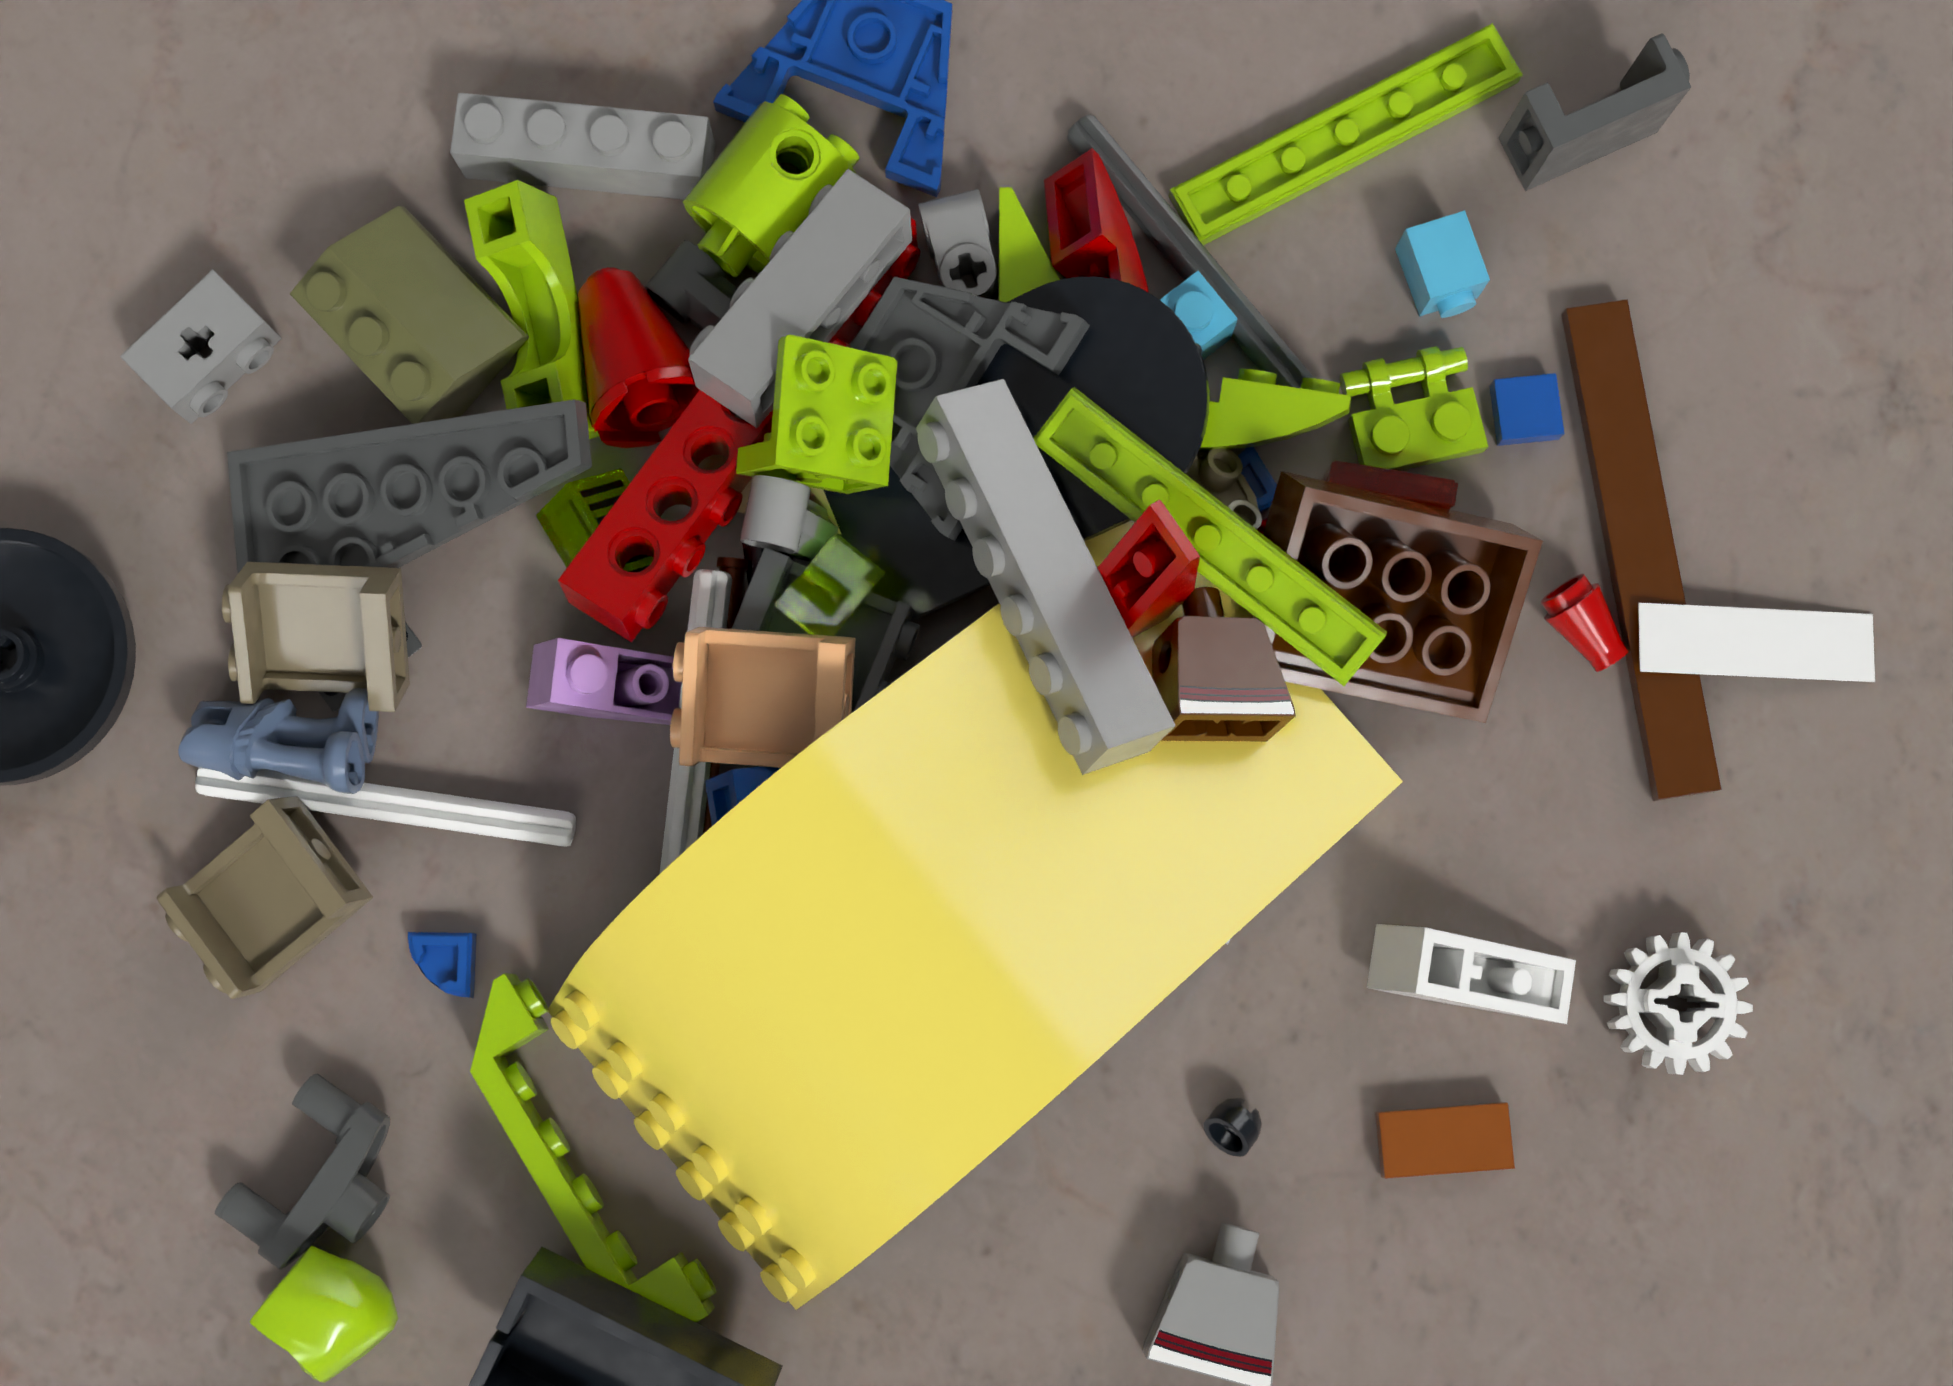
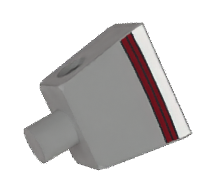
(1219, 1314)

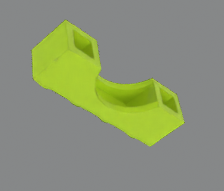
(525, 250)

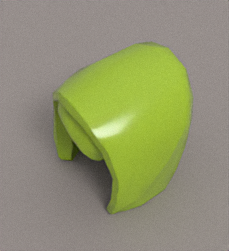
(327, 1313)

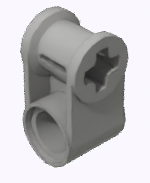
(960, 242)

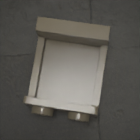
(318, 630)
(265, 899)

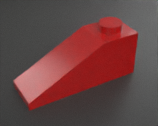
(1150, 569)

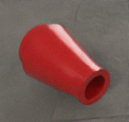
(1584, 620)

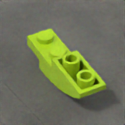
(1259, 412)

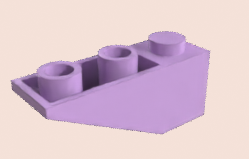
(602, 682)

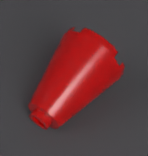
(631, 361)

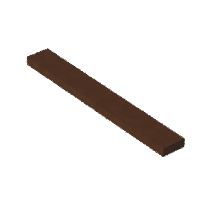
(1637, 540)

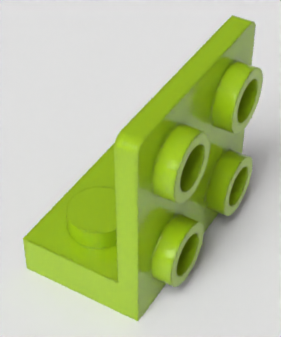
(827, 418)

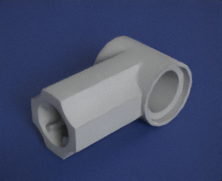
(785, 518)

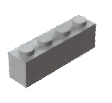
(580, 146)
(803, 291)

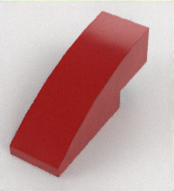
(1089, 224)

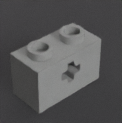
(170, 356)

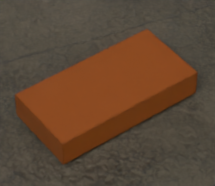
(1444, 1140)

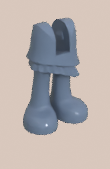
(270, 736)

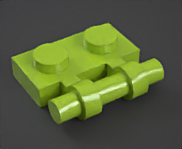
(1418, 430)

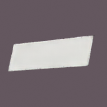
(1756, 642)

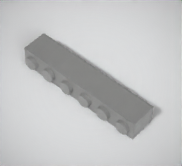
(1043, 576)

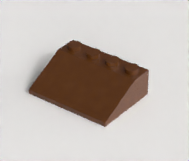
(1424, 573)

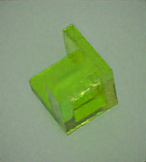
(830, 588)

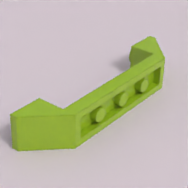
(509, 1023)

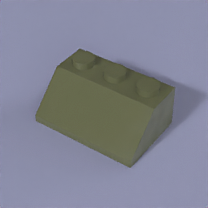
(409, 317)

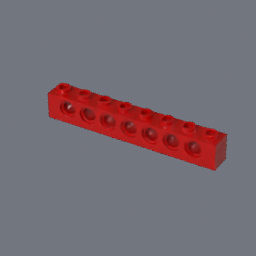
(670, 478)

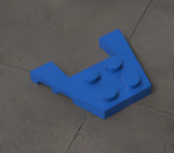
(874, 52)

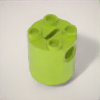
(749, 199)

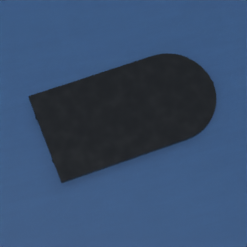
(1130, 363)

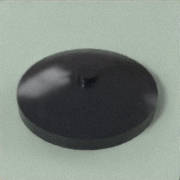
(61, 655)

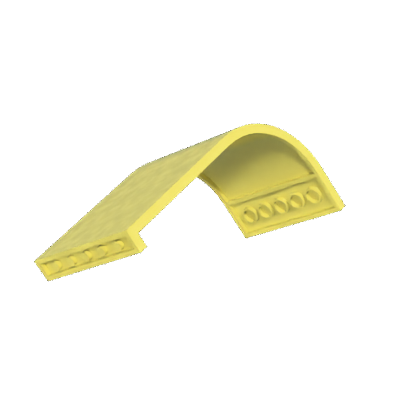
(933, 940)

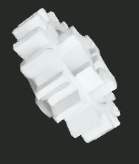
(1675, 1028)

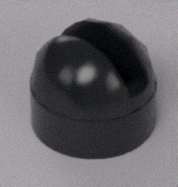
(1233, 1127)

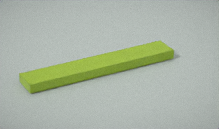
(1345, 135)
(1229, 548)

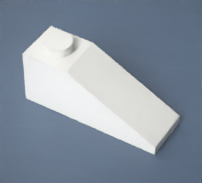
(1470, 972)

